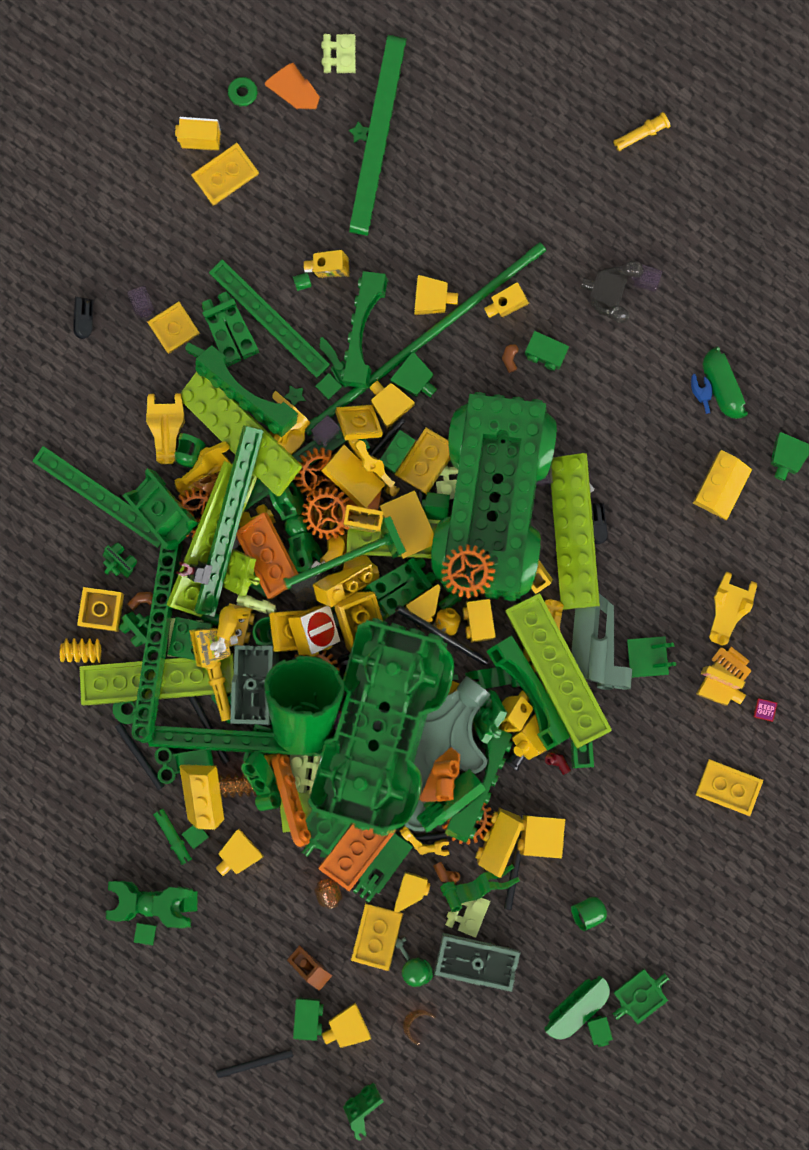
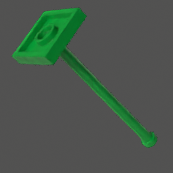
(389, 537)

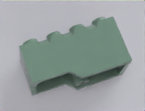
(247, 690)
(476, 962)

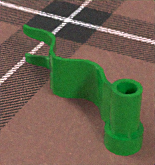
(491, 677)
(474, 890)

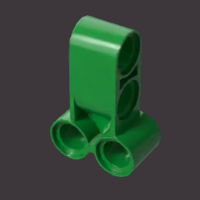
(196, 757)
(262, 781)

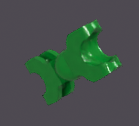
(301, 541)
(149, 904)

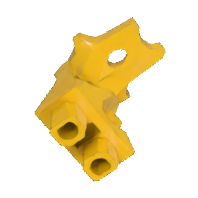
(295, 436)

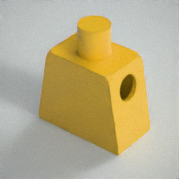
(432, 296)
(515, 300)
(390, 403)
(718, 691)
(517, 712)
(527, 740)
(238, 854)
(347, 1028)

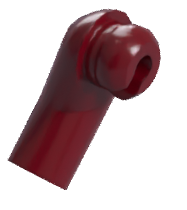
(558, 760)

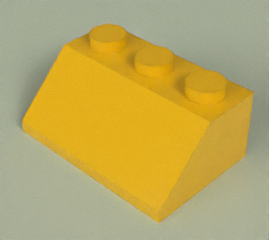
(722, 484)
(355, 611)
(202, 796)
(499, 841)

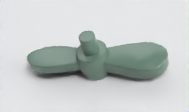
(399, 944)

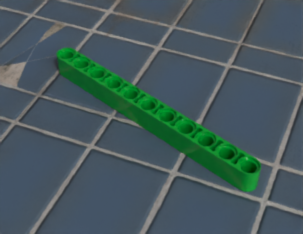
(377, 135)
(151, 647)

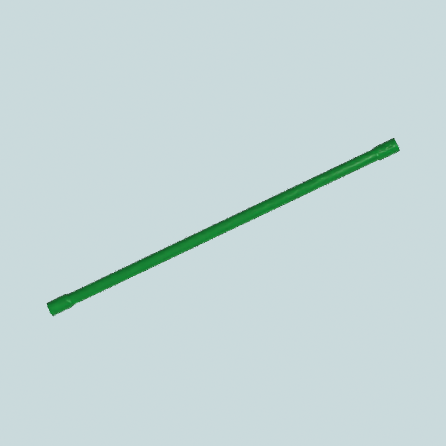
(530, 256)

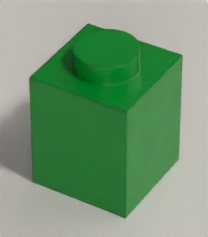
(436, 506)
(599, 1030)

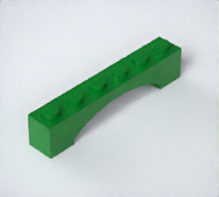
(372, 288)
(275, 416)
(512, 660)
(462, 823)

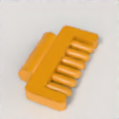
(734, 658)

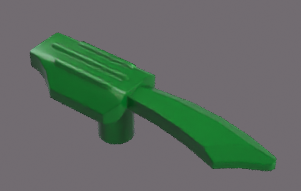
(337, 366)

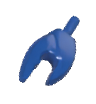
(702, 394)

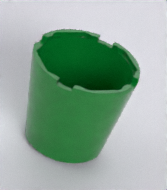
(303, 702)

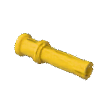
(650, 128)
(217, 682)

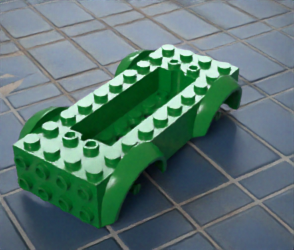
(485, 440)
(381, 785)

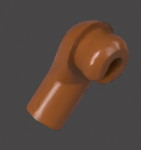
(508, 356)
(140, 597)
(444, 875)

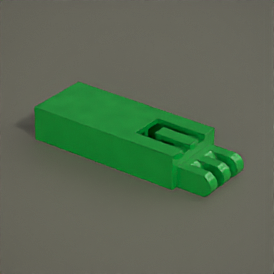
(466, 789)
(387, 862)

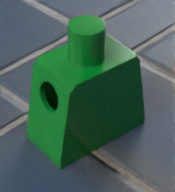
(414, 377)
(788, 455)

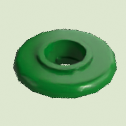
(239, 83)
(120, 716)

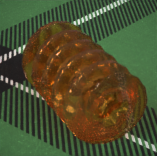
(235, 785)

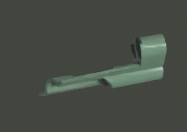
(596, 655)

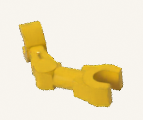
(423, 848)

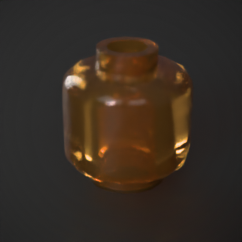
(328, 893)

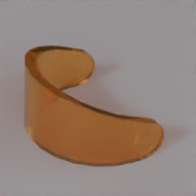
(409, 1019)

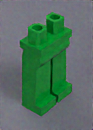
(228, 314)
(414, 583)

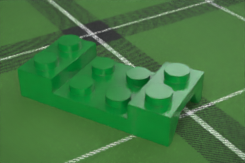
(161, 510)

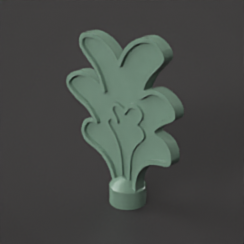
(449, 728)

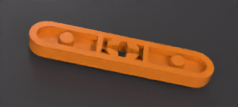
(290, 799)

